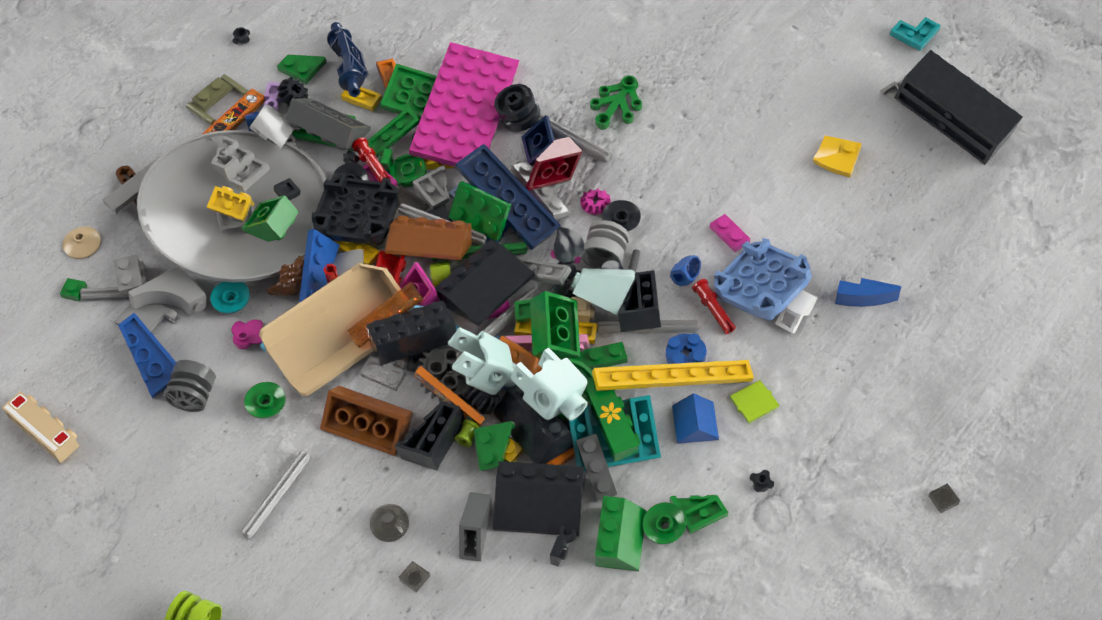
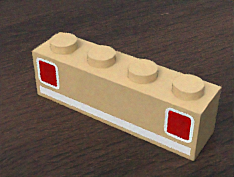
(41, 426)

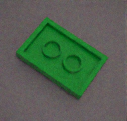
(480, 209)

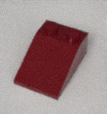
(555, 164)

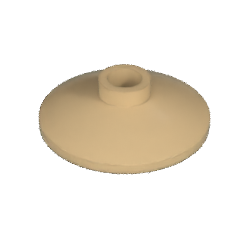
(81, 242)

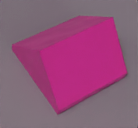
(422, 283)

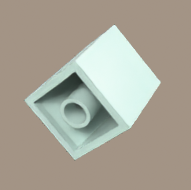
(603, 286)

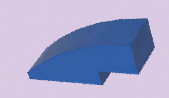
(866, 293)

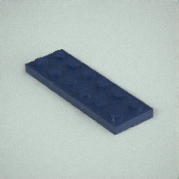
(526, 214)

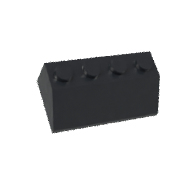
(537, 437)

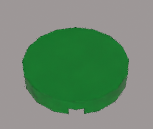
(407, 169)

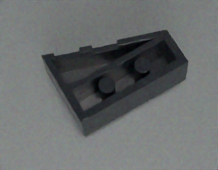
(641, 305)
(433, 437)

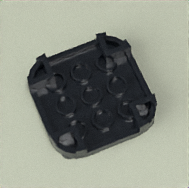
(356, 210)

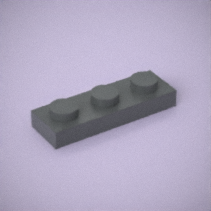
(596, 467)

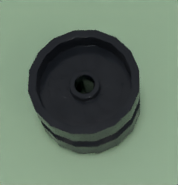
(517, 107)

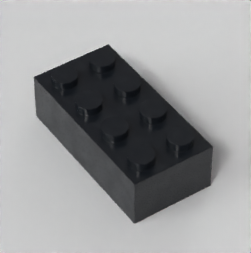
(411, 332)

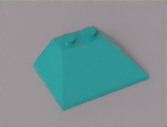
(643, 422)

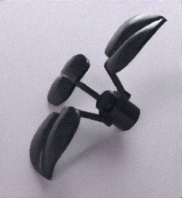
(567, 247)

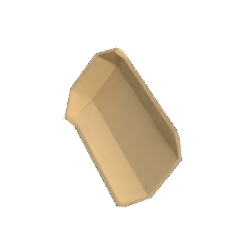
(312, 337)

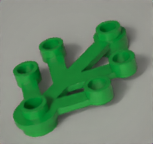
(627, 86)

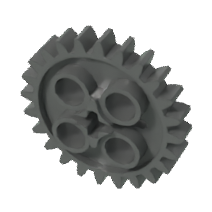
(438, 359)

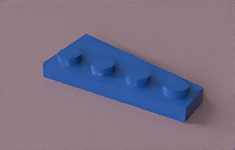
(318, 253)

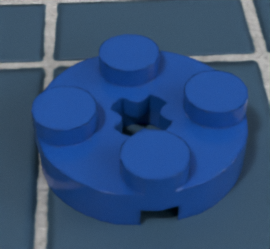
(685, 342)

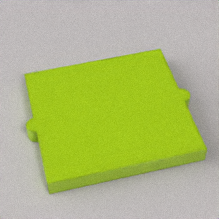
(754, 401)

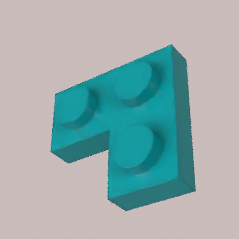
(915, 36)

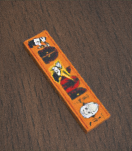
(236, 114)
(447, 395)

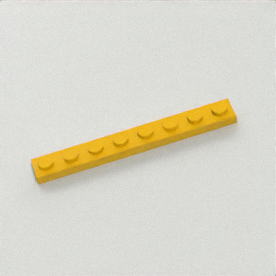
(672, 375)

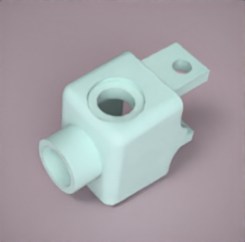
(483, 371)
(553, 389)

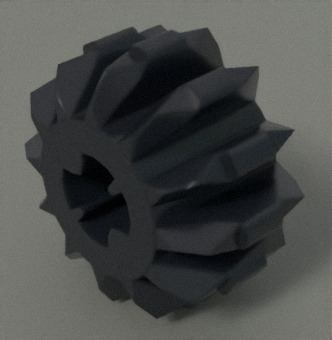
(291, 89)
(481, 400)

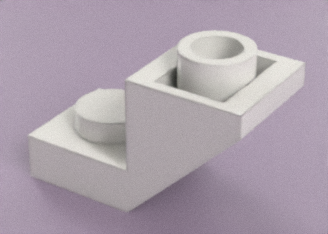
(792, 315)

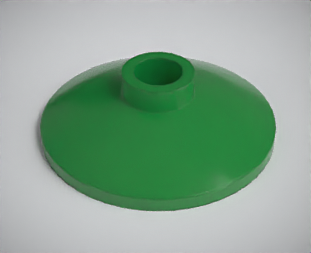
(263, 393)
(659, 515)

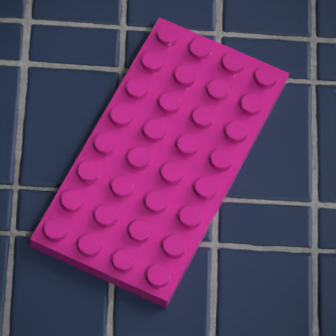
(461, 104)

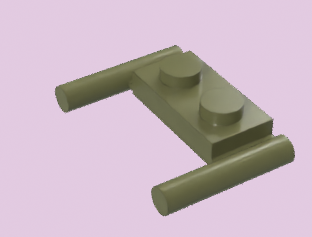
(211, 95)

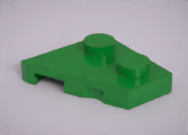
(301, 66)
(700, 510)

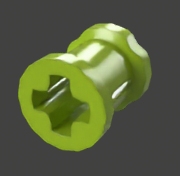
(467, 433)

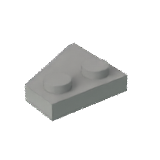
(433, 187)

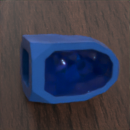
(686, 270)

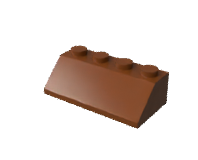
(429, 238)
(365, 419)

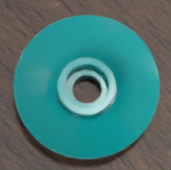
(226, 291)

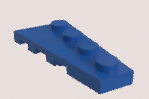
(148, 353)

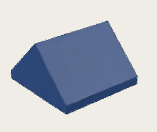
(695, 420)

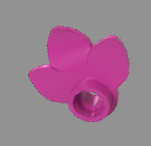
(246, 333)

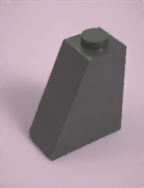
(474, 526)

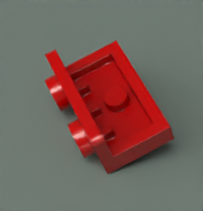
(393, 264)

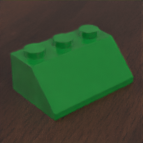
(554, 325)
(620, 534)

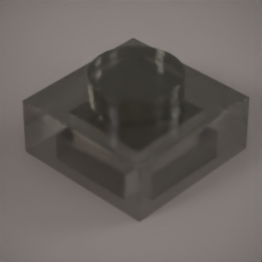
(944, 498)
(414, 576)

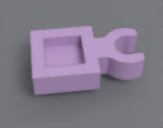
(271, 95)

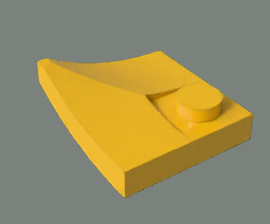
(837, 155)

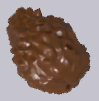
(289, 279)

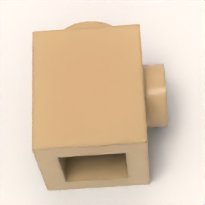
(585, 310)

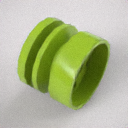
(192, 607)

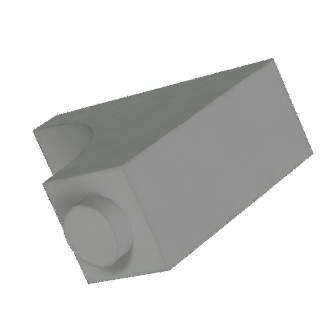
(170, 288)

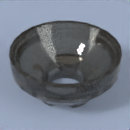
(392, 530)

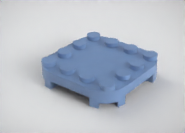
(762, 279)

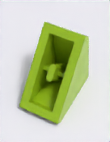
(439, 271)

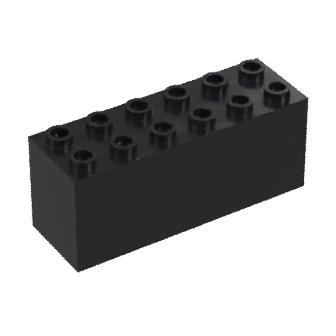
(958, 107)

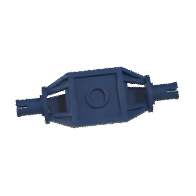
(353, 68)

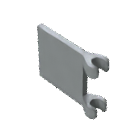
(149, 315)

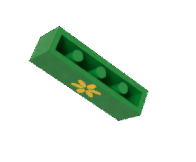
(612, 421)

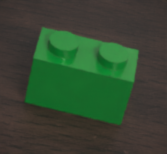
(271, 219)

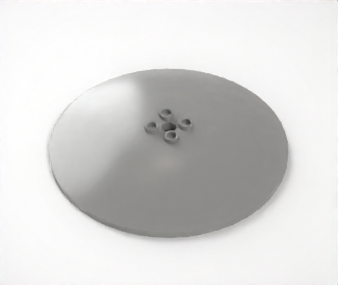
(213, 245)

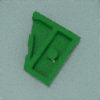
(492, 444)

